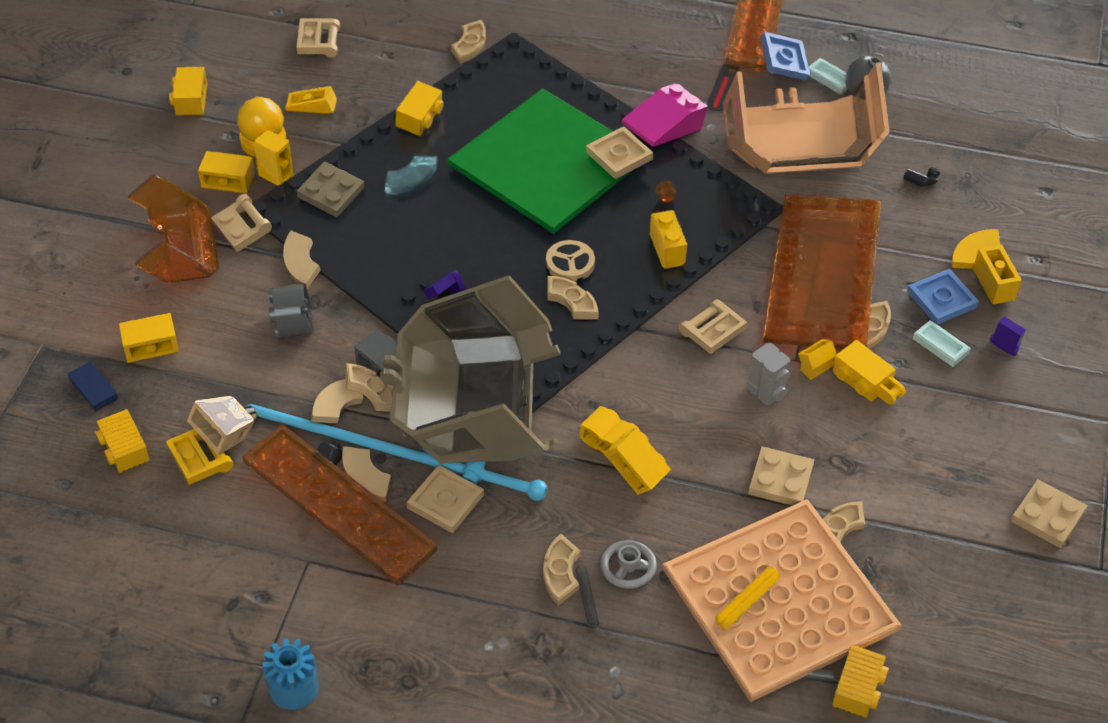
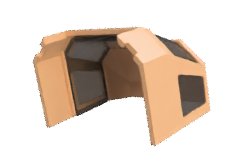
(810, 134)

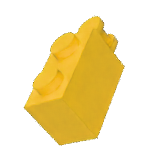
(867, 373)

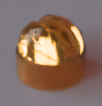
(665, 191)

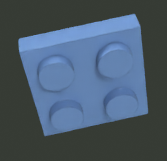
(785, 56)
(943, 296)

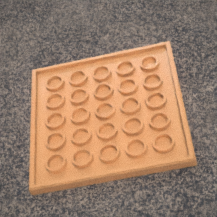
(802, 620)

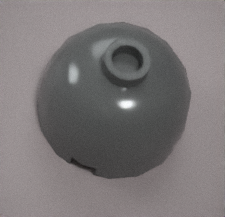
(862, 67)

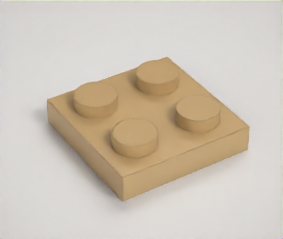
(619, 152)
(781, 476)
(445, 499)
(1049, 513)

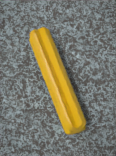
(747, 597)

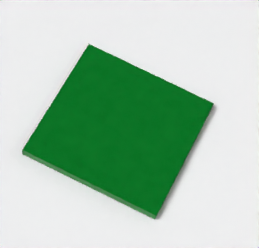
(539, 160)

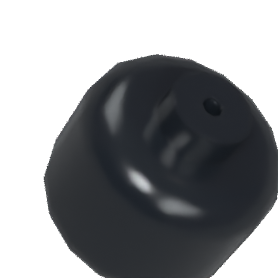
(331, 451)

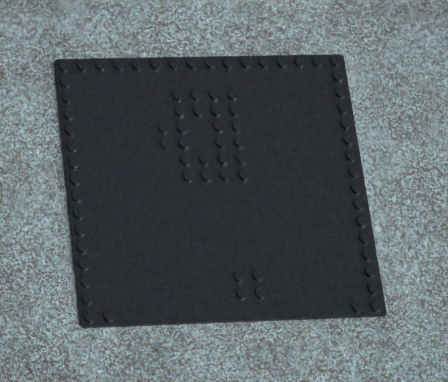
(401, 243)

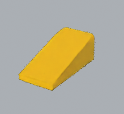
(312, 101)

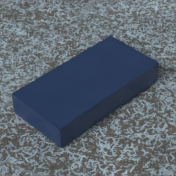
(92, 386)

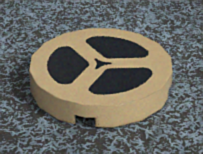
(570, 260)

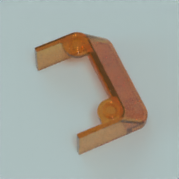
(187, 228)

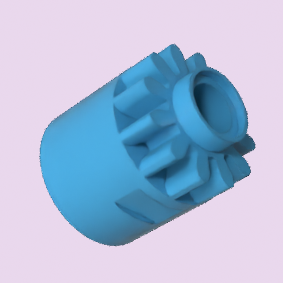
(291, 675)

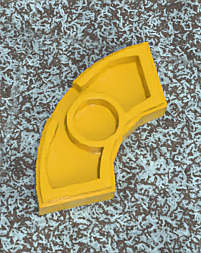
(967, 249)

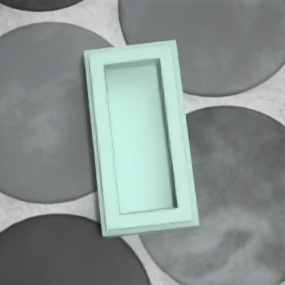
(828, 75)
(941, 343)

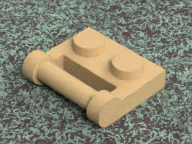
(311, 33)
(235, 228)
(717, 331)

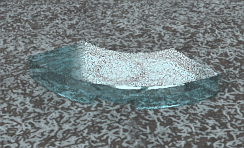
(414, 173)

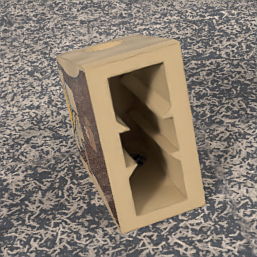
(221, 422)

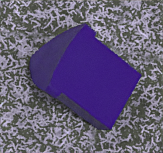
(451, 281)
(1008, 336)

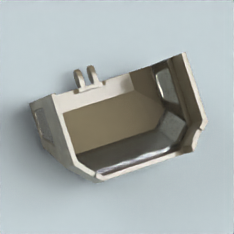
(469, 374)

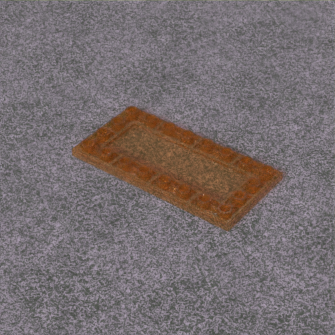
(823, 271)

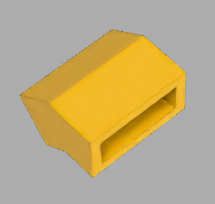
(817, 358)

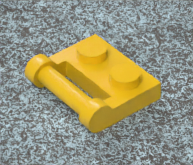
(192, 459)

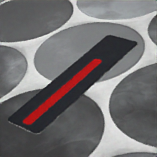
(722, 86)

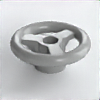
(630, 560)

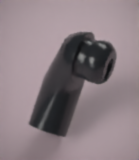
(922, 179)

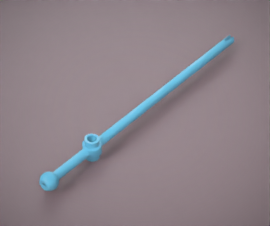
(470, 471)

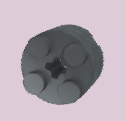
(290, 310)

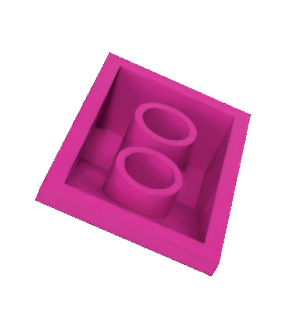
(666, 115)

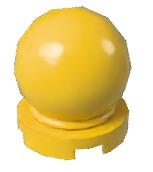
(255, 118)

